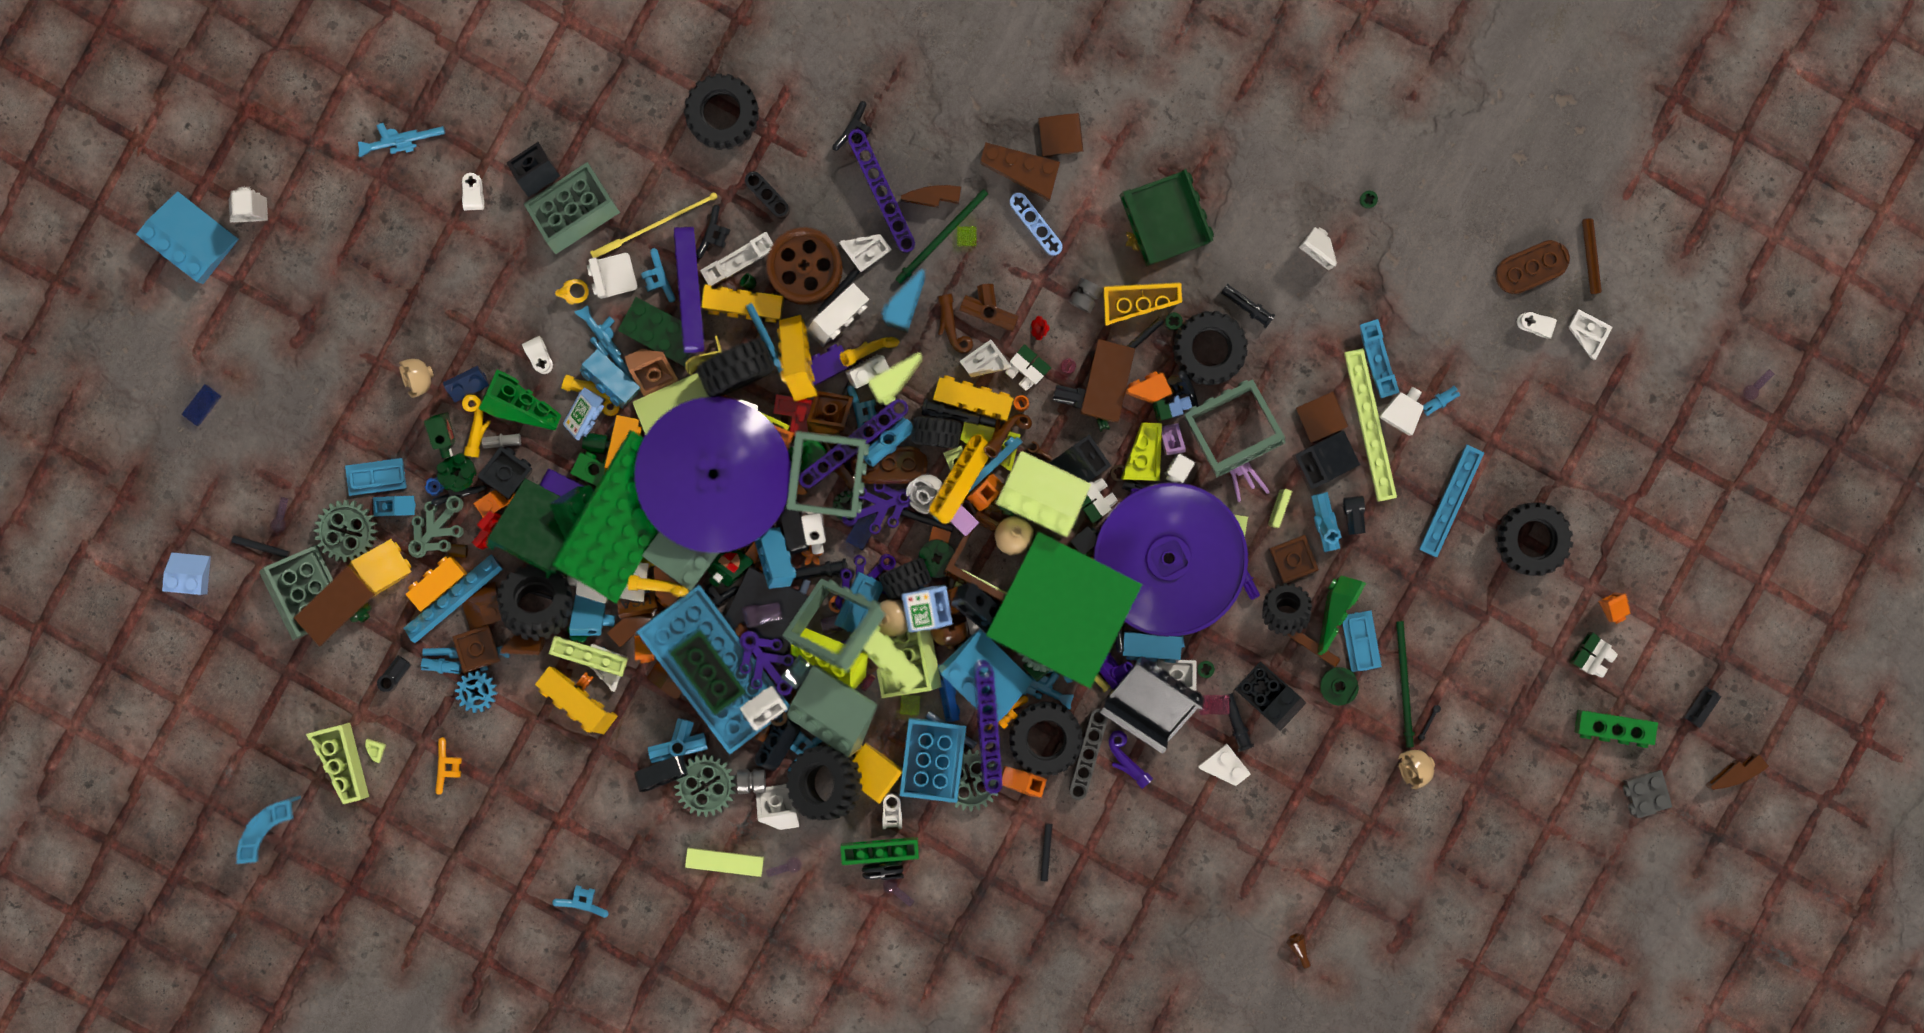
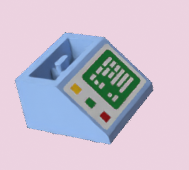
(583, 412)
(927, 608)

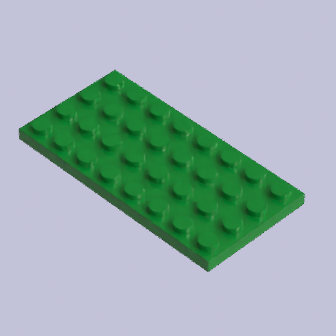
(611, 529)

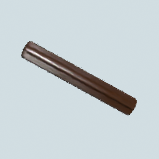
(1591, 256)

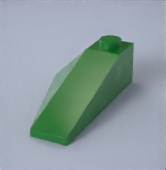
(512, 402)

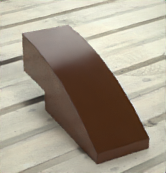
(932, 195)
(629, 625)
(1738, 772)

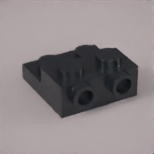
(505, 472)

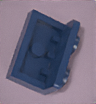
(466, 383)

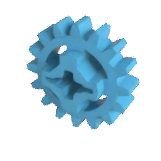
(472, 699)

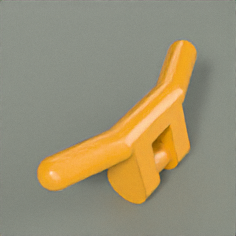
(1011, 714)
(442, 762)

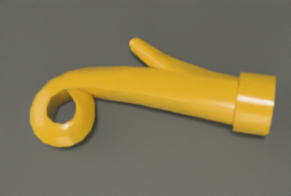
(851, 356)
(572, 384)
(477, 429)
(636, 583)

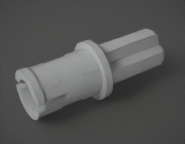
(501, 440)

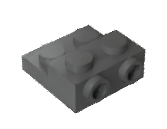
(1647, 794)

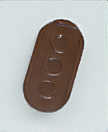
(1532, 267)
(895, 468)

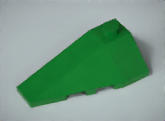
(1342, 595)

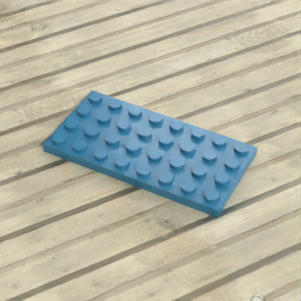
(677, 623)

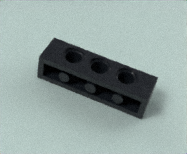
(976, 605)

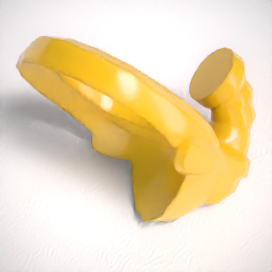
(564, 292)

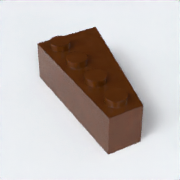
(1025, 169)

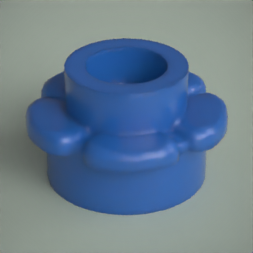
(429, 487)

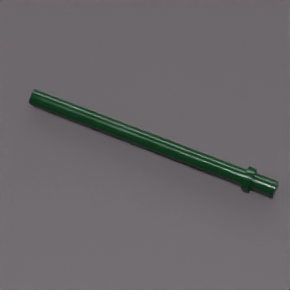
(906, 272)
(1404, 684)

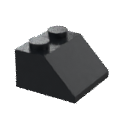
(533, 169)

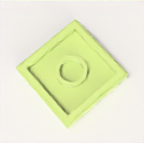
(1279, 508)

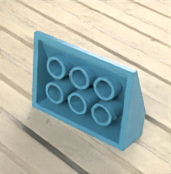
(187, 237)
(903, 304)
(1008, 676)
(932, 760)

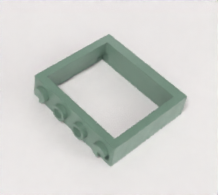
(1247, 454)
(795, 471)
(857, 640)

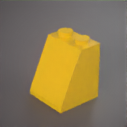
(382, 566)
(877, 772)

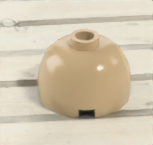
(416, 376)
(1014, 535)
(894, 621)
(1416, 768)

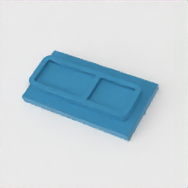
(375, 477)
(852, 614)
(1361, 641)

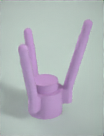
(1243, 469)

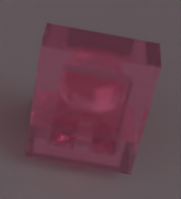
(1215, 705)

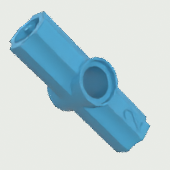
(896, 434)

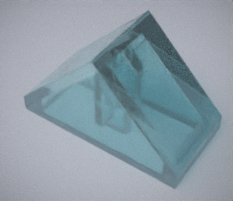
(797, 672)

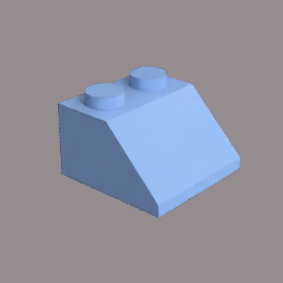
(187, 574)

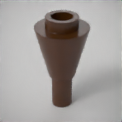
(1298, 946)

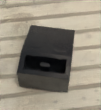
(1082, 460)
(1326, 460)
(1270, 696)

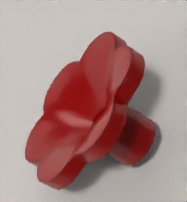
(1039, 328)

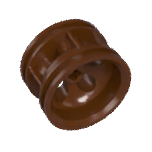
(777, 267)

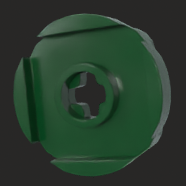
(452, 464)
(942, 549)
(1349, 683)

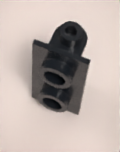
(1702, 706)

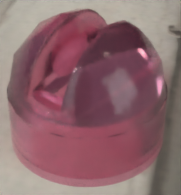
(1072, 367)

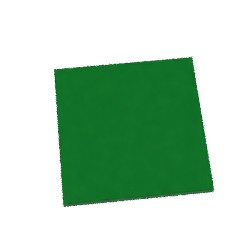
(1064, 610)

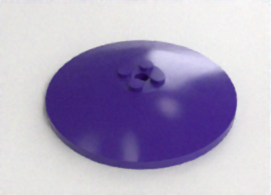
(704, 511)
(1206, 550)

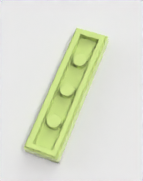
(588, 656)
(724, 862)

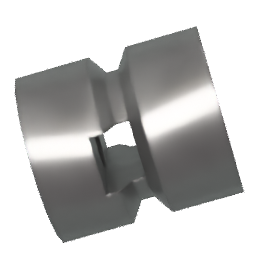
(1085, 295)
(751, 781)

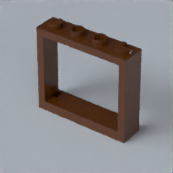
(963, 577)

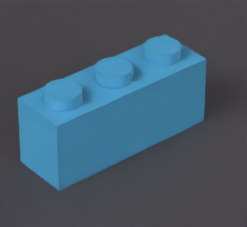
(609, 379)
(775, 559)
(1152, 647)

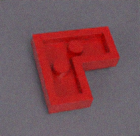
(798, 410)
(487, 525)

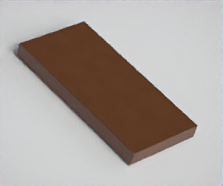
(1107, 381)
(334, 605)

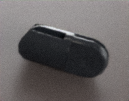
(884, 870)

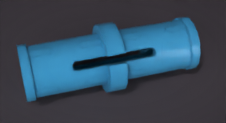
(1440, 400)
(441, 666)

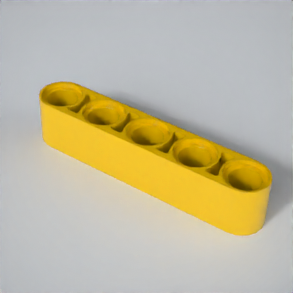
(959, 480)

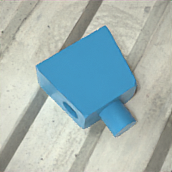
(589, 617)

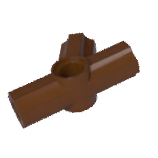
(988, 301)

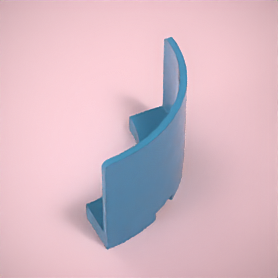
(258, 827)

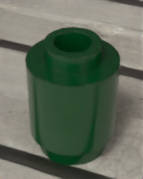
(596, 443)

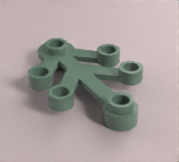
(433, 528)

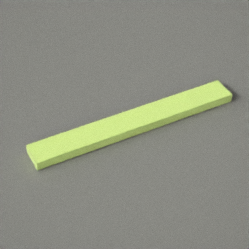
(1370, 425)

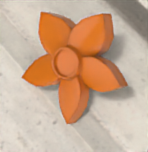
(811, 557)

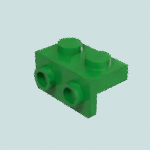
(811, 452)

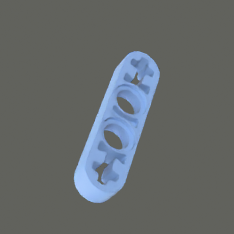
(1038, 222)

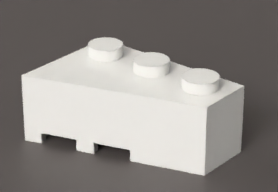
(247, 206)
(838, 314)

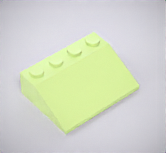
(891, 382)
(656, 404)
(1044, 494)
(920, 651)

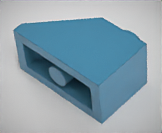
(394, 506)

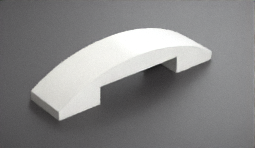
(737, 260)

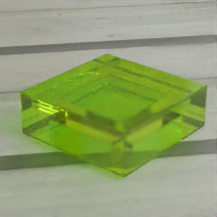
(966, 236)
(910, 704)

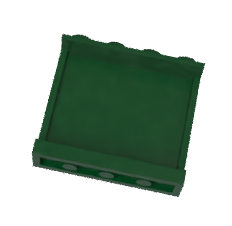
(1167, 217)
(529, 528)

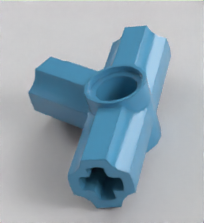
(1326, 522)
(681, 735)

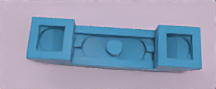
(1378, 359)

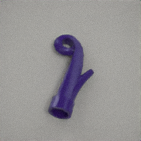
(1127, 764)

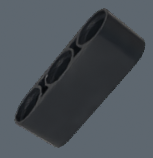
(763, 186)
(793, 530)
(777, 745)
(661, 773)

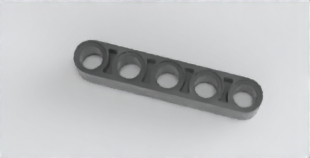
(1088, 763)

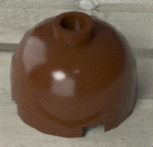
(953, 634)

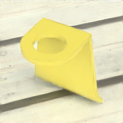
(693, 362)

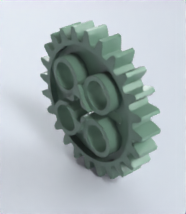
(341, 546)
(981, 797)
(714, 799)

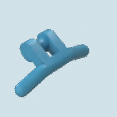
(659, 271)
(858, 408)
(803, 738)
(575, 903)

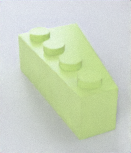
(892, 662)
(341, 761)

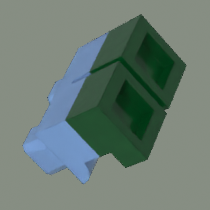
(1171, 410)

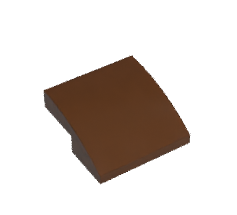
(1060, 134)
(1322, 417)

